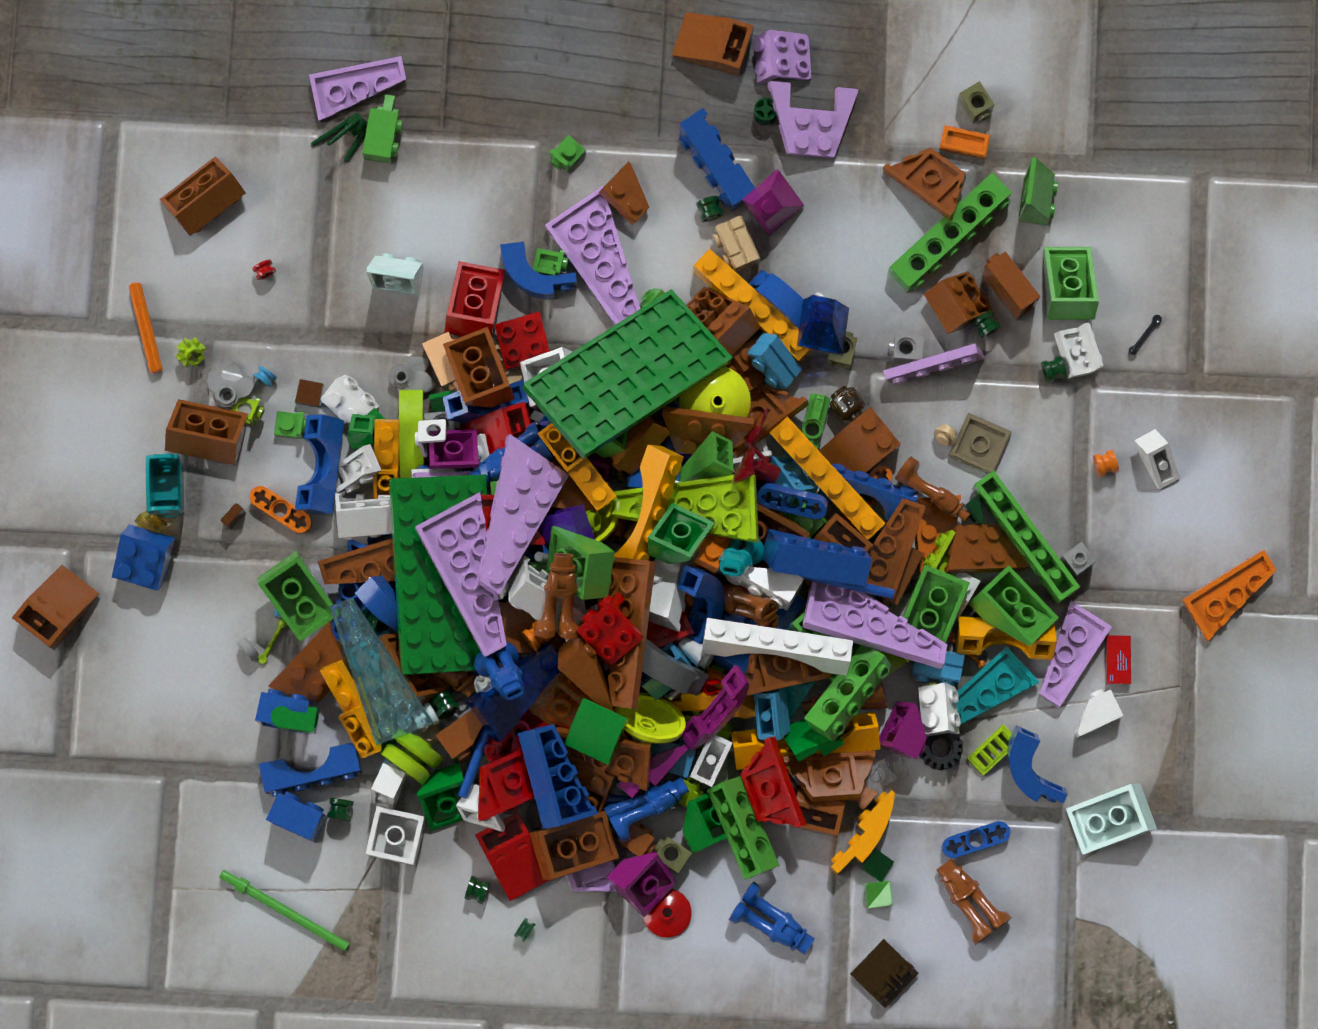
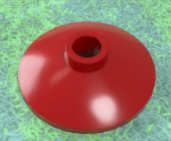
(672, 925)

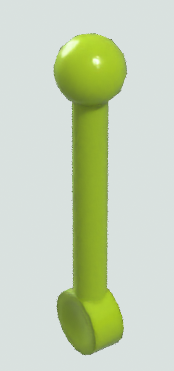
(262, 659)

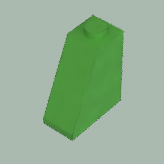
(710, 460)

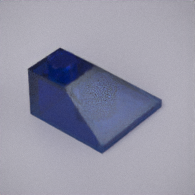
(823, 324)

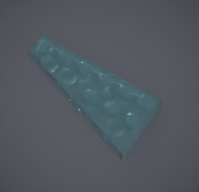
(383, 690)

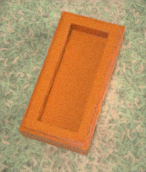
(964, 142)

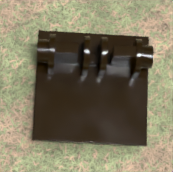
(884, 973)

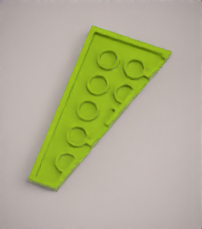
(716, 499)

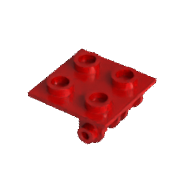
(521, 339)

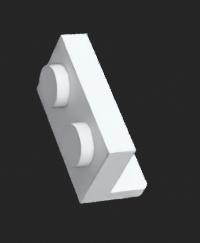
(1079, 351)
(347, 398)
(358, 469)
(939, 709)

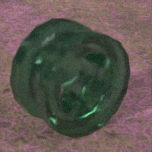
(524, 930)

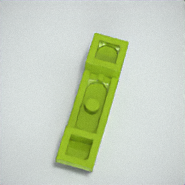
(410, 412)

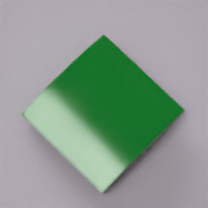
(596, 731)
(806, 741)

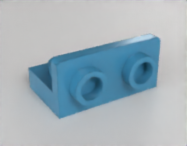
(792, 476)

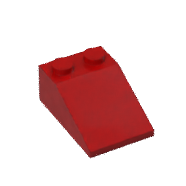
(473, 299)

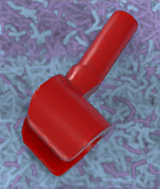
(709, 688)

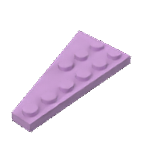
(596, 253)
(520, 503)
(456, 548)
(869, 623)

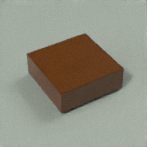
(309, 393)
(233, 516)

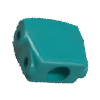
(164, 485)

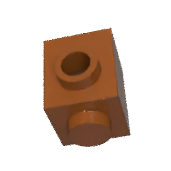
(640, 840)

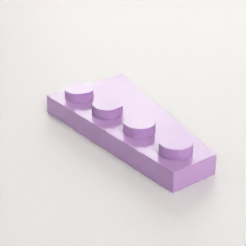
(350, 85)
(934, 363)
(1074, 648)

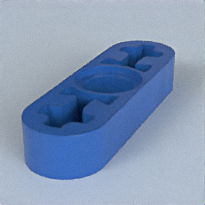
(801, 495)
(991, 828)

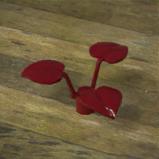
(762, 469)

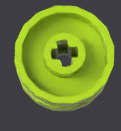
(411, 757)

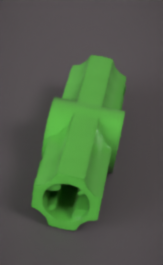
(816, 416)

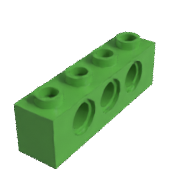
(837, 697)
(742, 829)

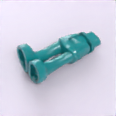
(737, 561)

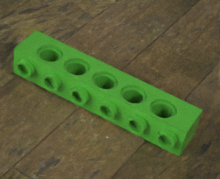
(989, 188)
(1025, 537)

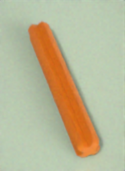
(145, 327)

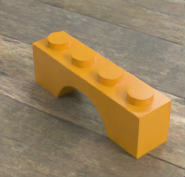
(975, 635)

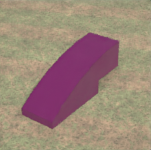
(659, 768)

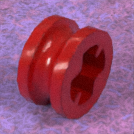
(264, 269)

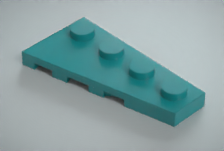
(994, 684)

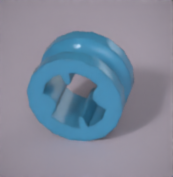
(265, 376)

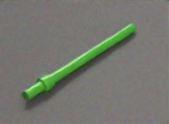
(243, 886)

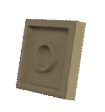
(980, 444)

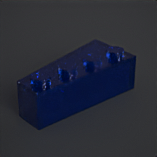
(500, 714)

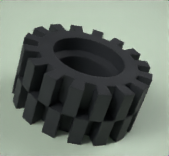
(943, 762)

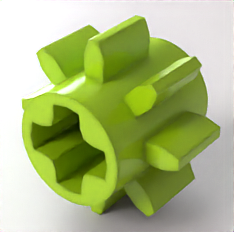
(190, 352)
(694, 791)

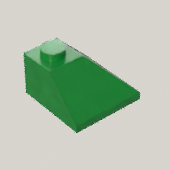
(678, 535)
(440, 797)
(702, 824)

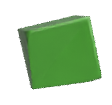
(878, 894)

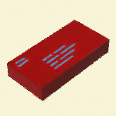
(1118, 659)

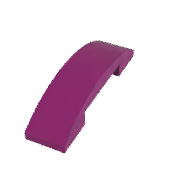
(719, 712)

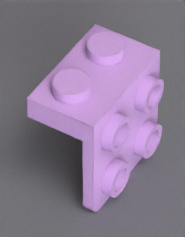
(782, 56)

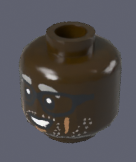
(847, 403)

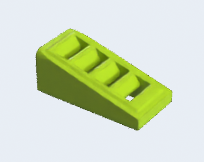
(976, 762)

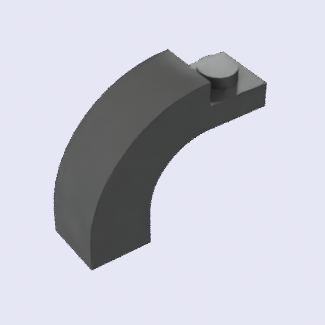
(672, 671)

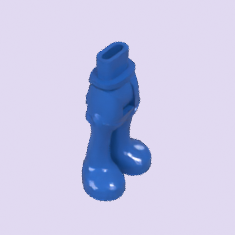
(492, 463)
(507, 679)
(651, 802)
(784, 930)

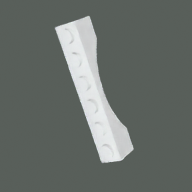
(767, 584)
(736, 638)

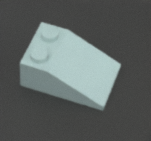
(395, 274)
(1111, 818)

